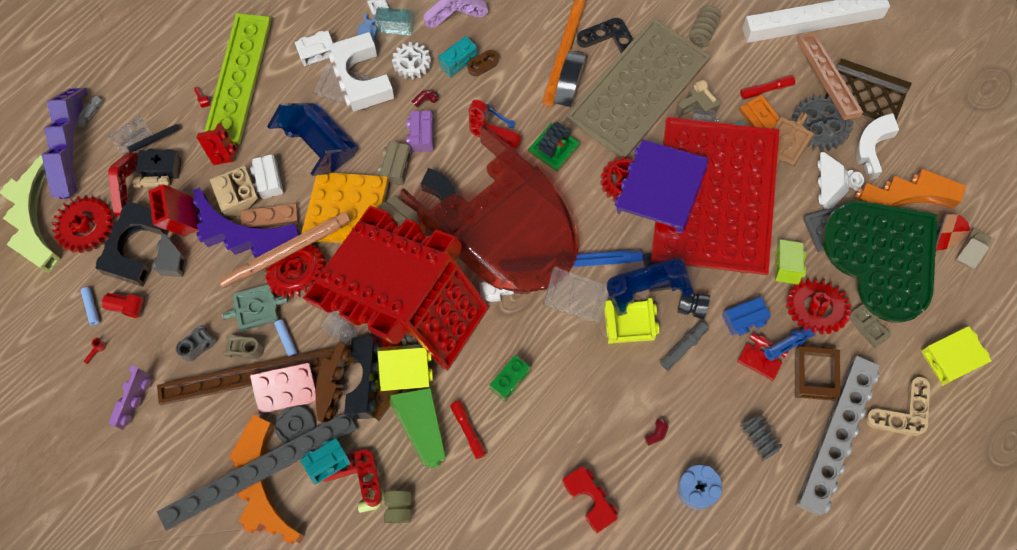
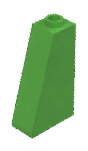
(419, 421)

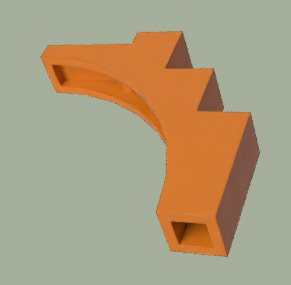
(923, 188)
(260, 509)

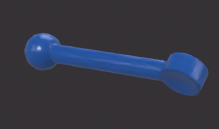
(511, 124)

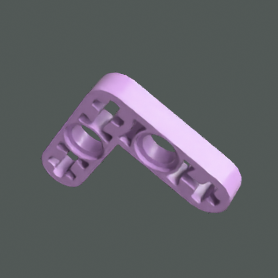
(437, 15)

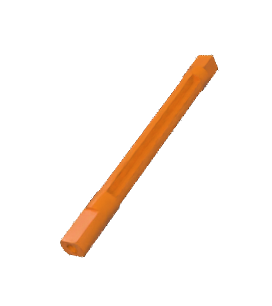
(565, 46)

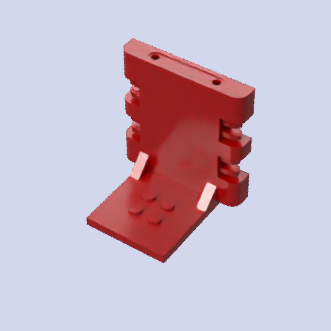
(401, 285)

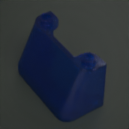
(623, 286)

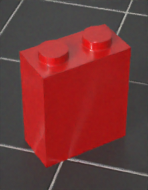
(173, 210)

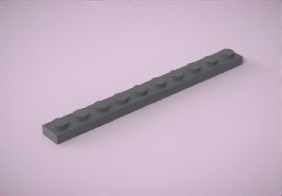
(253, 472)

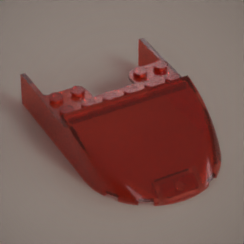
(511, 228)

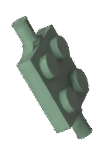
(254, 307)

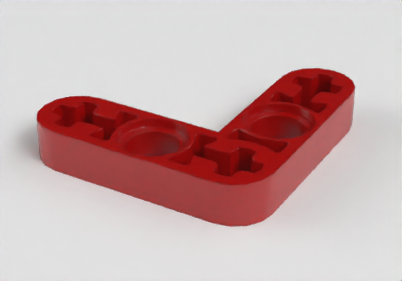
(479, 116)
(117, 180)
(362, 469)

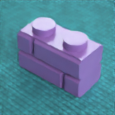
(420, 131)

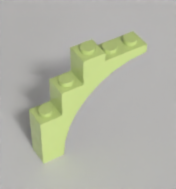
(23, 216)

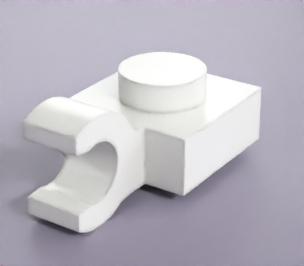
(492, 294)

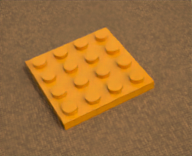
(343, 193)

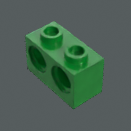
(510, 378)

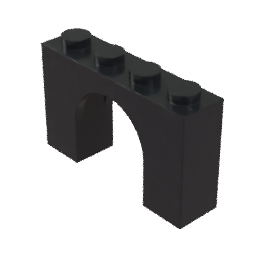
(112, 260)

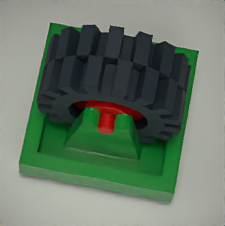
(554, 146)

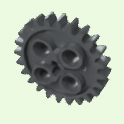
(822, 122)

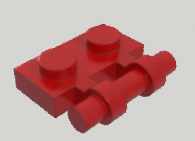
(756, 360)

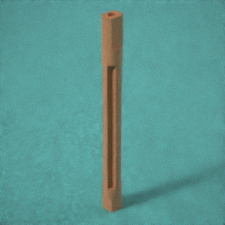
(285, 250)

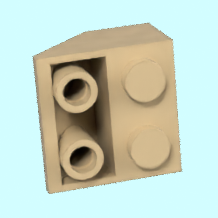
(234, 192)

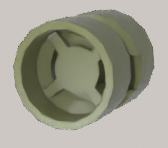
(397, 507)

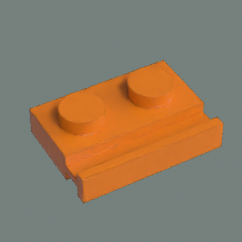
(759, 113)

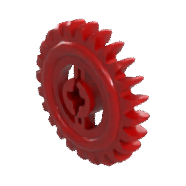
(75, 221)
(301, 277)
(840, 309)

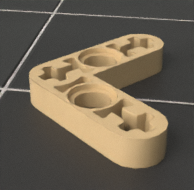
(911, 416)

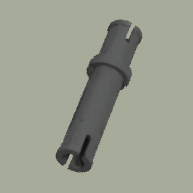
(690, 339)

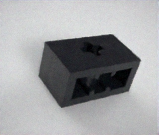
(159, 163)

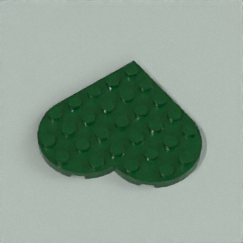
(887, 253)

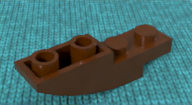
(327, 388)

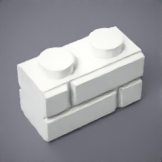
(314, 48)
(267, 176)

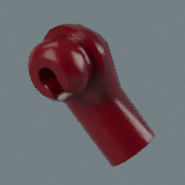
(425, 95)
(659, 434)

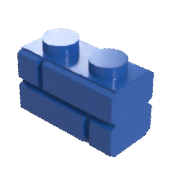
(746, 316)

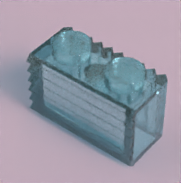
(394, 21)

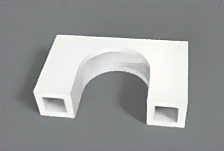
(358, 93)

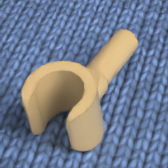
(702, 86)

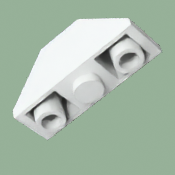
(833, 181)

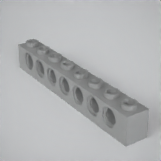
(807, 498)

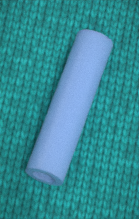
(90, 306)
(285, 338)

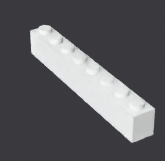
(812, 18)

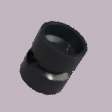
(694, 304)

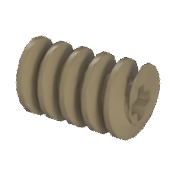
(704, 25)

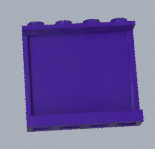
(662, 184)

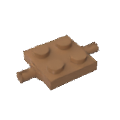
(792, 139)

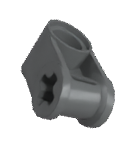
(196, 343)

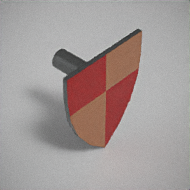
(951, 231)

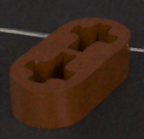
(482, 62)

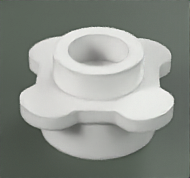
(858, 179)

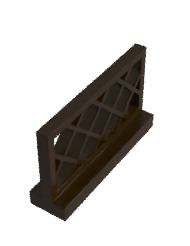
(875, 79)

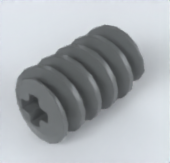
(761, 437)

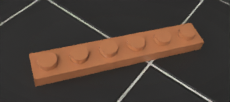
(829, 76)

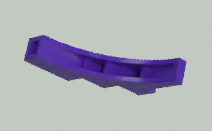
(237, 238)

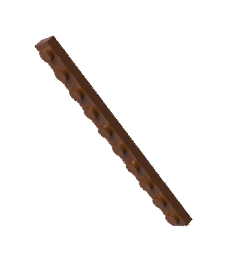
(234, 378)

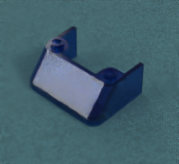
(318, 132)

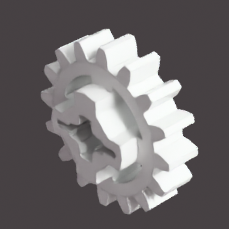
(411, 60)

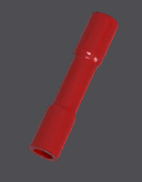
(756, 90)
(473, 441)

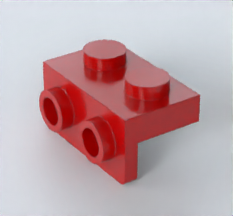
(217, 145)

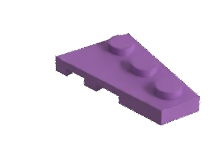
(131, 399)

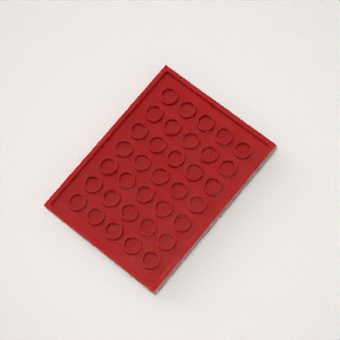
(735, 201)

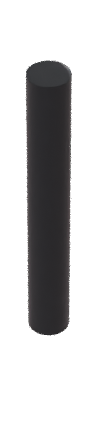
(153, 138)

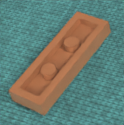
(270, 216)

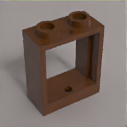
(818, 393)

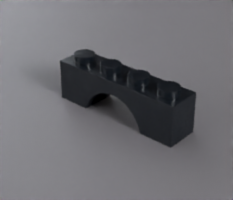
(362, 401)

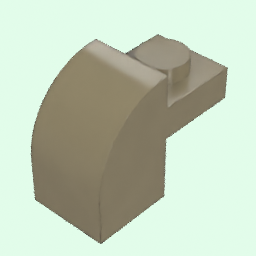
(696, 101)

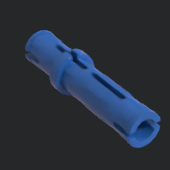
(796, 338)

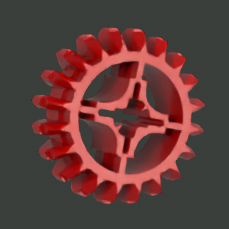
(620, 170)

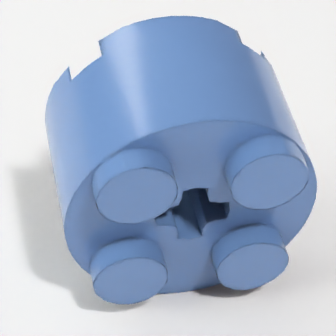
(699, 498)

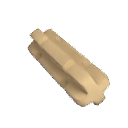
(150, 182)

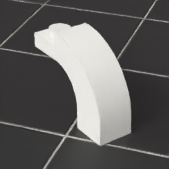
(878, 130)

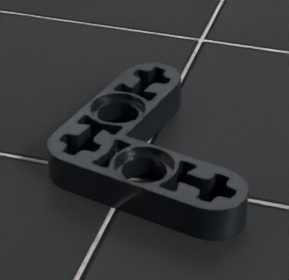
(614, 33)

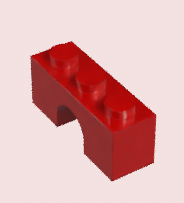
(581, 483)

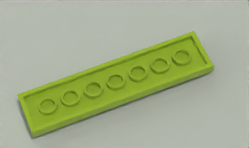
(239, 74)

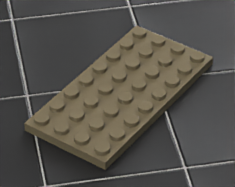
(638, 88)

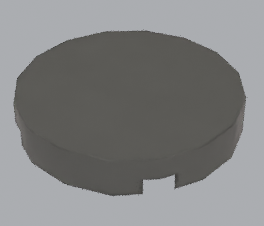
(293, 423)

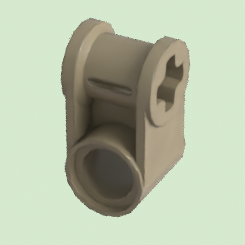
(239, 347)

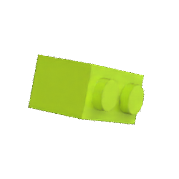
(789, 262)

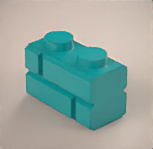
(457, 56)
(324, 461)

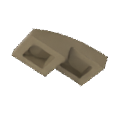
(869, 326)

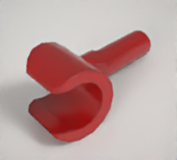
(204, 101)
(95, 349)

